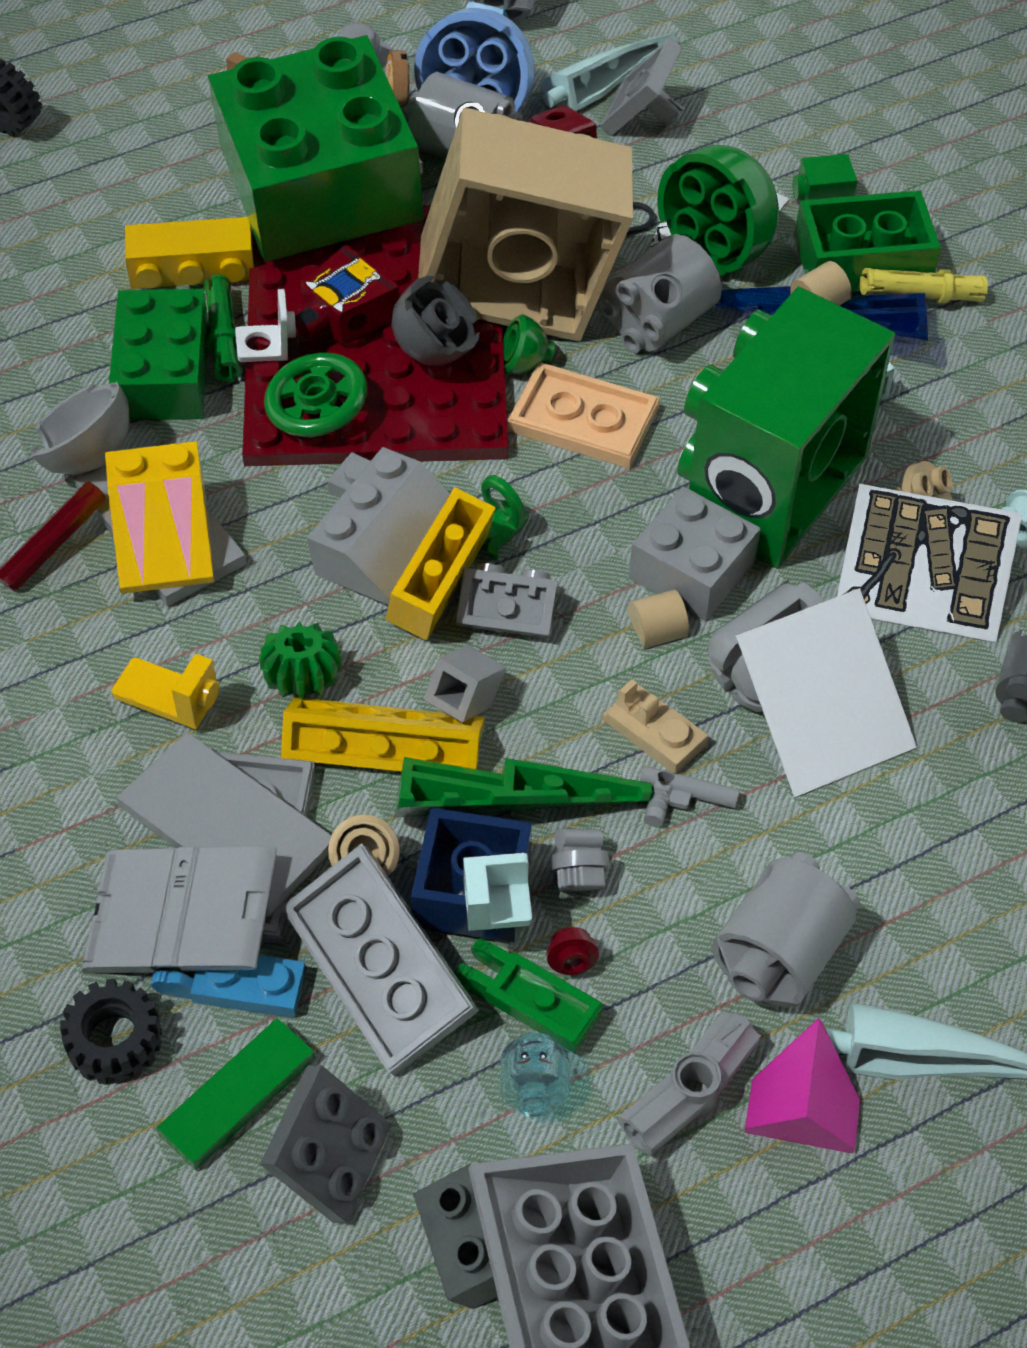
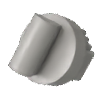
(580, 860)

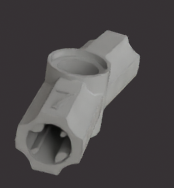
(670, 1104)

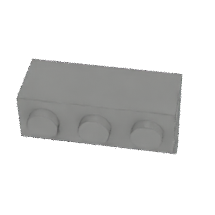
(377, 525)

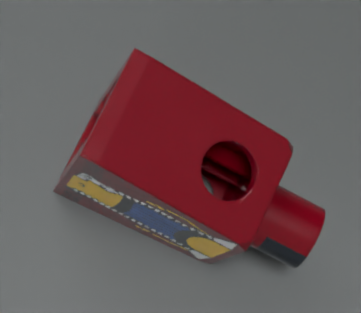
(346, 298)

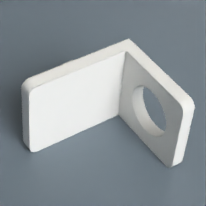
(276, 334)

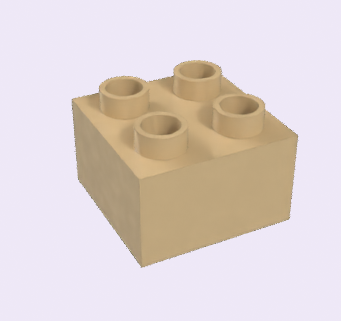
(528, 220)

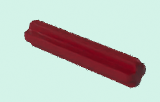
(51, 536)

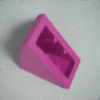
(805, 1095)

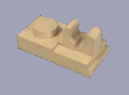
(655, 727)

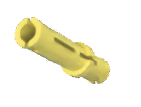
(939, 286)

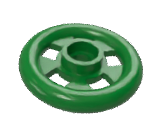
(315, 394)

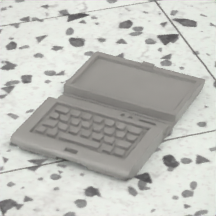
(180, 909)

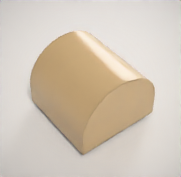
(827, 282)
(659, 618)

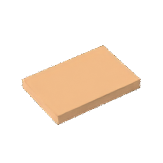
(583, 414)

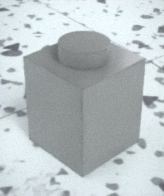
(464, 683)

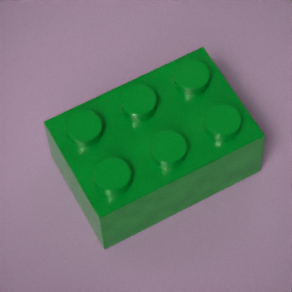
(867, 232)
(161, 352)

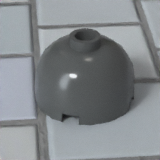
(434, 323)

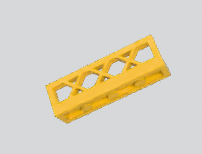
(376, 735)

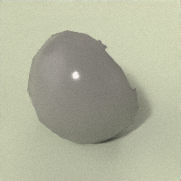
(83, 429)

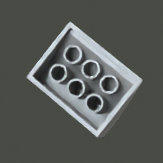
(576, 1251)

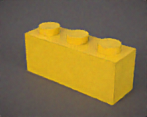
(188, 252)
(440, 563)

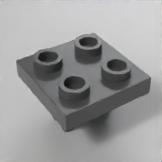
(326, 1144)

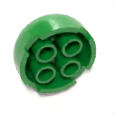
(721, 203)

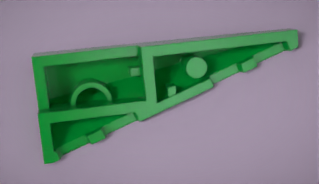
(519, 787)

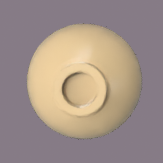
(372, 833)

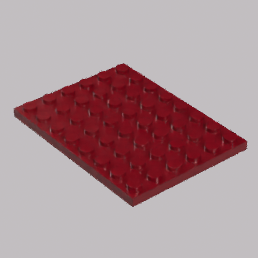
(409, 406)

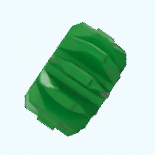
(300, 660)

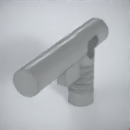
(680, 792)

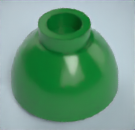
(525, 346)

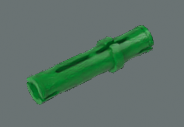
(222, 328)

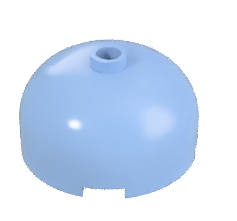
(480, 50)

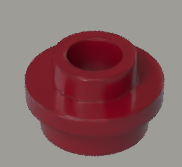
(572, 951)

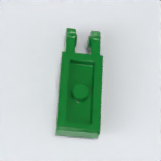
(531, 995)

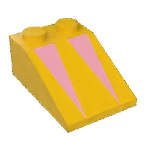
(159, 517)

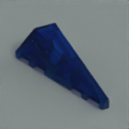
(897, 312)

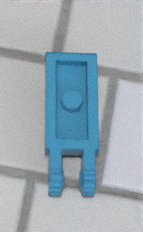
(268, 989)

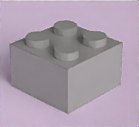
(695, 551)

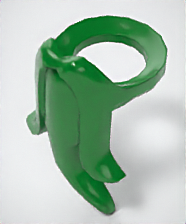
(508, 515)

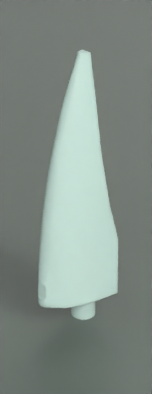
(597, 75)
(909, 1046)

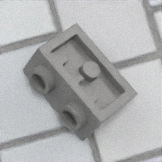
(507, 601)

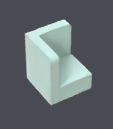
(497, 891)

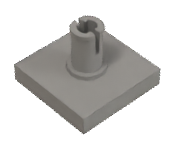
(644, 89)

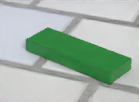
(235, 1093)

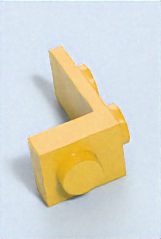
(167, 693)

